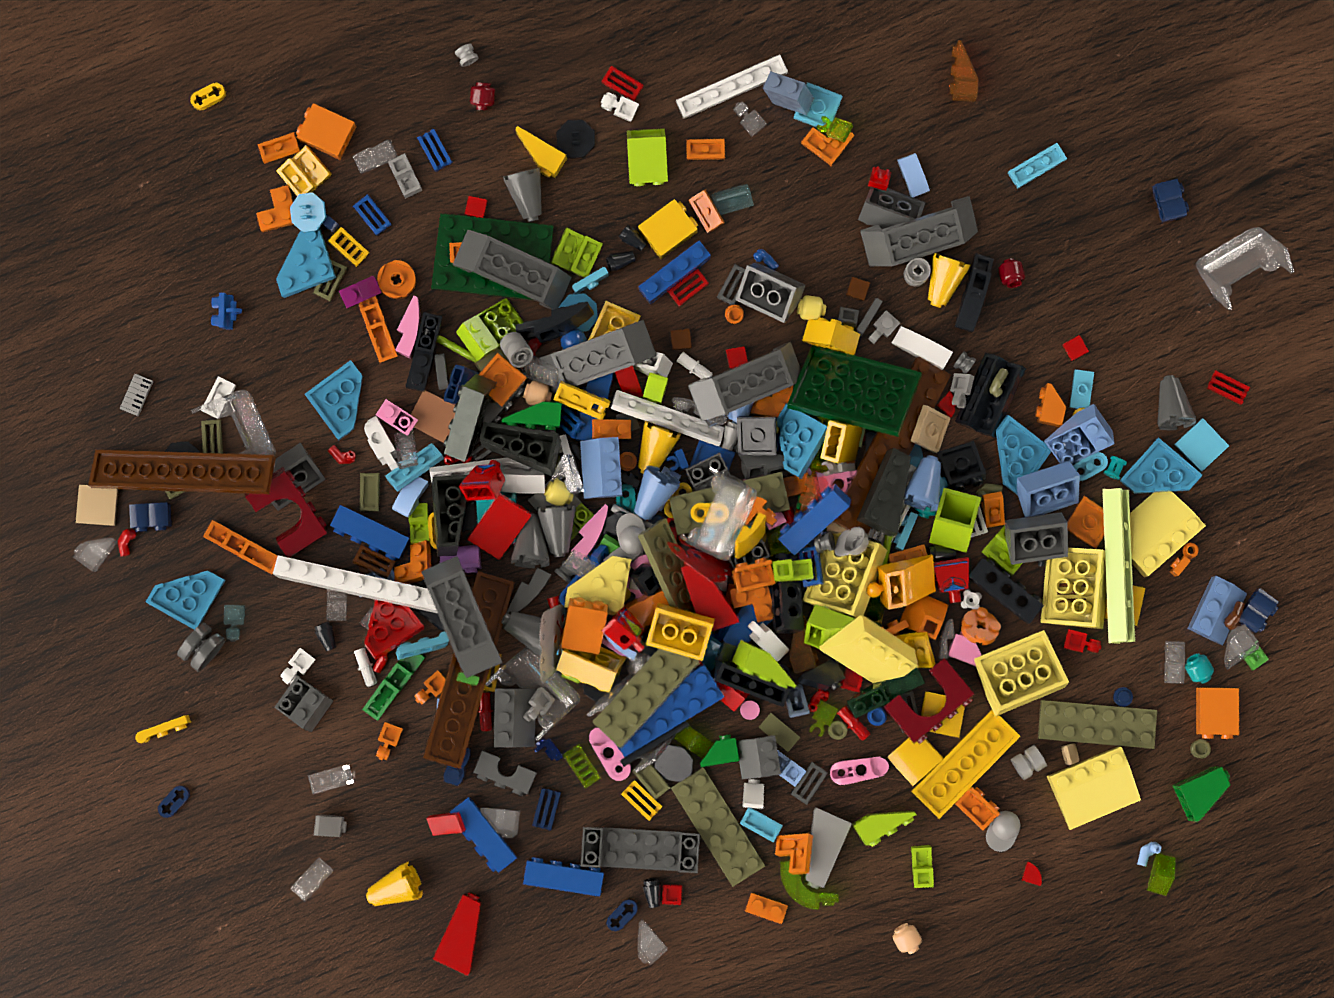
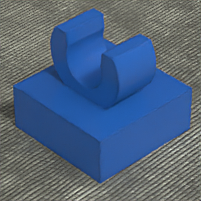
(679, 459)
(599, 554)

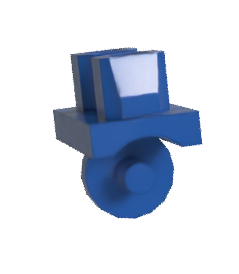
(227, 311)

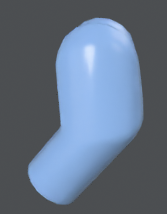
(1146, 851)

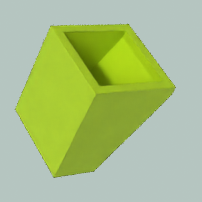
(647, 156)
(955, 520)

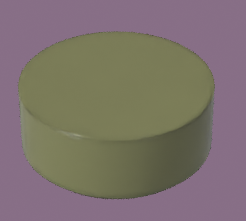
(837, 730)
(1200, 748)

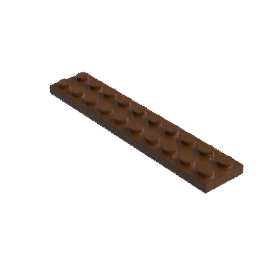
(927, 393)
(182, 471)
(461, 700)

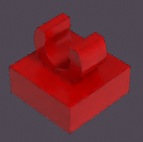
(879, 178)

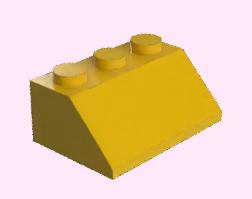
(680, 631)
(590, 668)

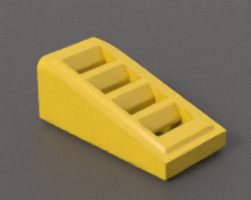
(336, 235)

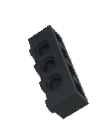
(782, 602)
(1025, 613)

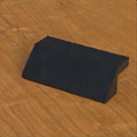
(983, 410)
(729, 675)

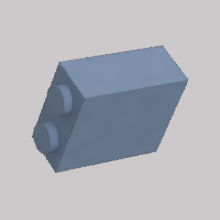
(788, 93)

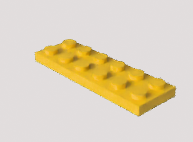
(965, 764)

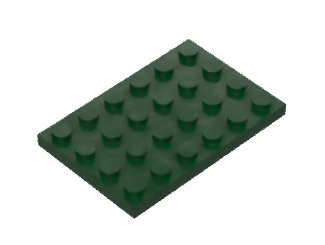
(526, 237)
(854, 390)

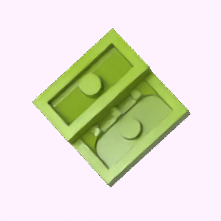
(576, 253)
(998, 553)

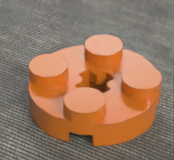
(391, 270)
(984, 618)

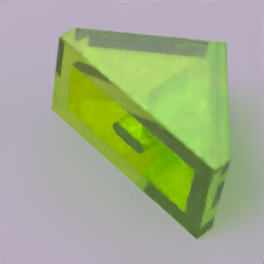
(774, 544)
(694, 741)
(1162, 874)

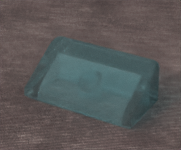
(732, 199)

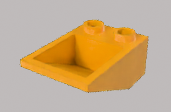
(904, 582)

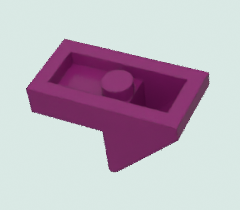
(360, 291)

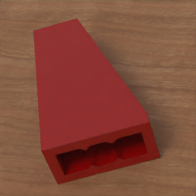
(709, 599)
(459, 940)

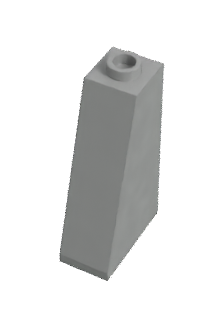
(828, 839)

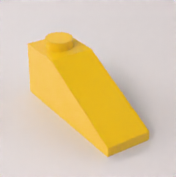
(545, 156)

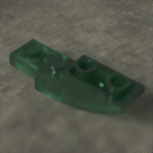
(882, 692)

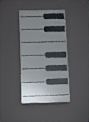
(136, 395)

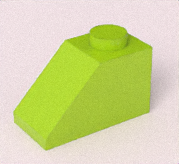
(655, 388)

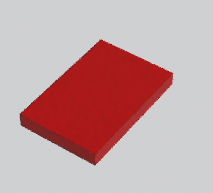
(499, 526)

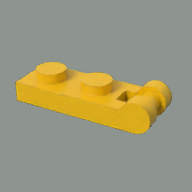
(581, 400)
(162, 729)

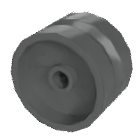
(201, 647)

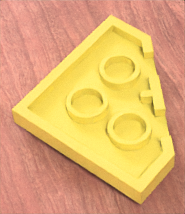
(603, 584)

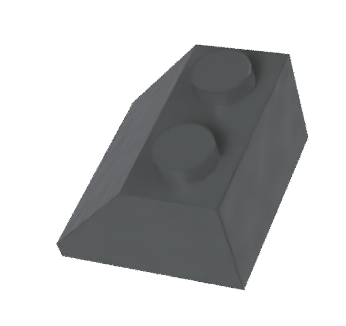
(758, 757)

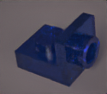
(552, 751)

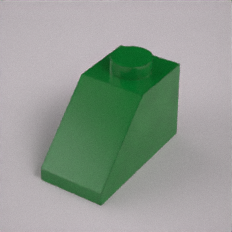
(721, 752)

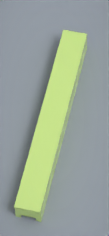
(1118, 566)

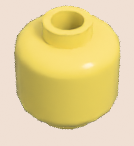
(811, 307)
(557, 493)

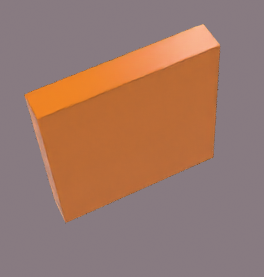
(506, 376)
(1087, 522)

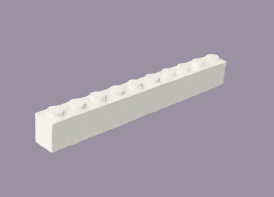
(354, 583)

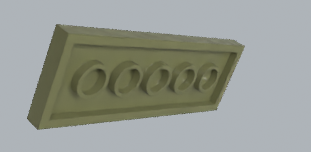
(768, 487)
(666, 564)
(644, 695)
(1097, 724)
(718, 827)

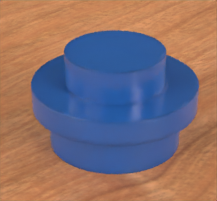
(877, 716)

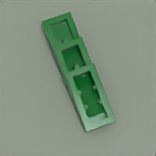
(392, 685)

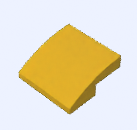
(304, 171)
(749, 538)
(922, 647)
(933, 704)
(915, 759)

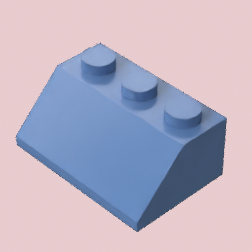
(601, 468)
(1048, 489)
(1214, 608)

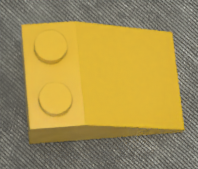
(612, 318)

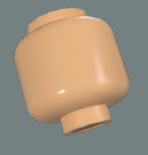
(536, 393)
(907, 938)

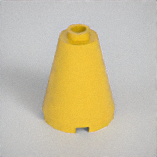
(945, 278)
(655, 445)
(396, 887)

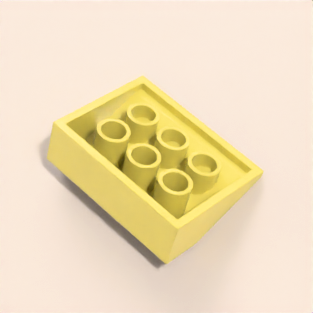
(1160, 529)
(1080, 568)
(846, 580)
(871, 651)
(1020, 673)
(1094, 787)

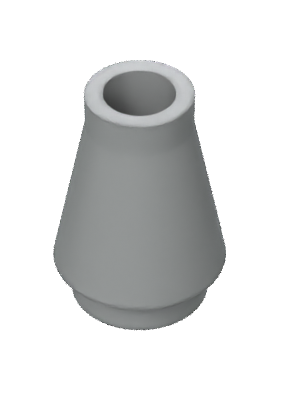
(730, 436)

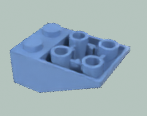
(1080, 436)

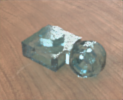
(234, 616)

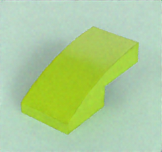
(419, 524)
(793, 570)
(922, 866)

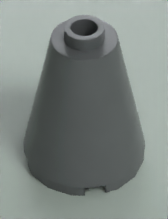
(526, 192)
(1173, 405)
(557, 527)
(531, 545)
(524, 628)

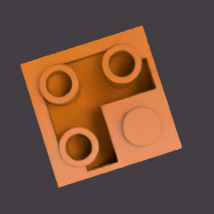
(925, 616)

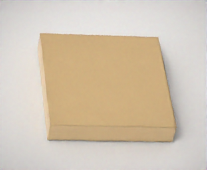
(930, 429)
(96, 506)

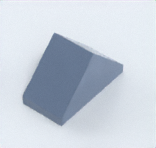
(797, 702)

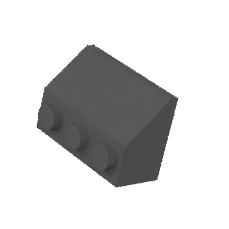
(889, 208)
(769, 291)
(303, 469)
(1036, 538)
(509, 724)

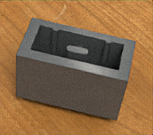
(304, 704)

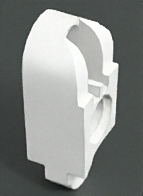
(381, 443)
(767, 640)

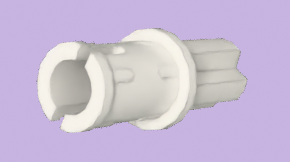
(693, 366)
(365, 667)

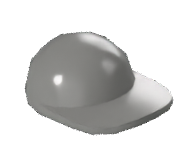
(627, 530)
(852, 542)
(1003, 831)

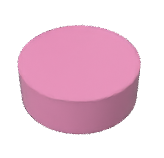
(749, 710)

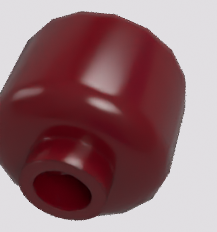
(482, 95)
(1011, 273)

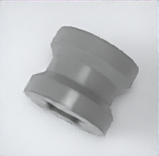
(466, 55)

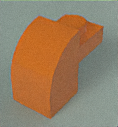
(758, 507)

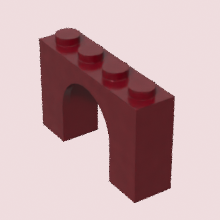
(308, 527)
(917, 726)

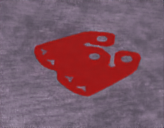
(706, 565)

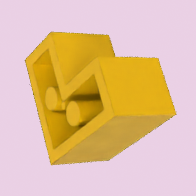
(831, 335)

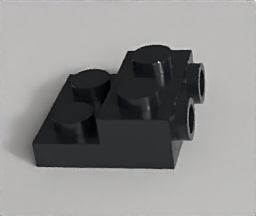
(962, 466)

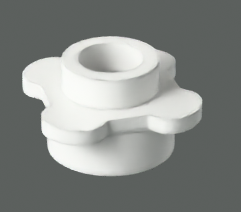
(976, 598)

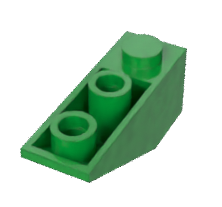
(541, 415)

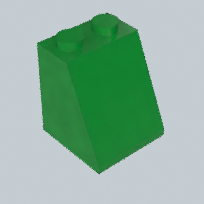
(1201, 791)

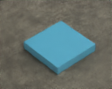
(824, 104)
(1201, 445)

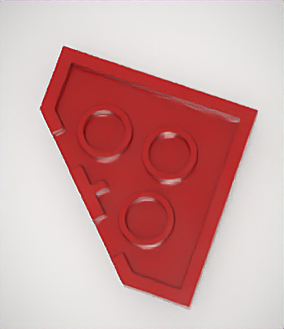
(390, 627)

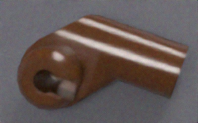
(1234, 617)

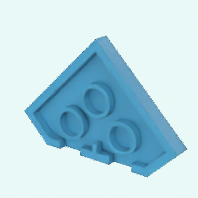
(305, 265)
(338, 399)
(799, 439)
(1018, 452)
(1160, 471)
(187, 597)

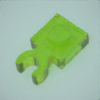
(837, 129)
(824, 715)

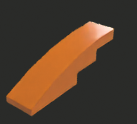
(377, 329)
(241, 546)

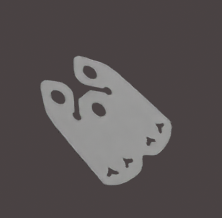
(549, 648)

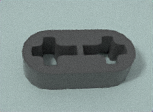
(441, 369)

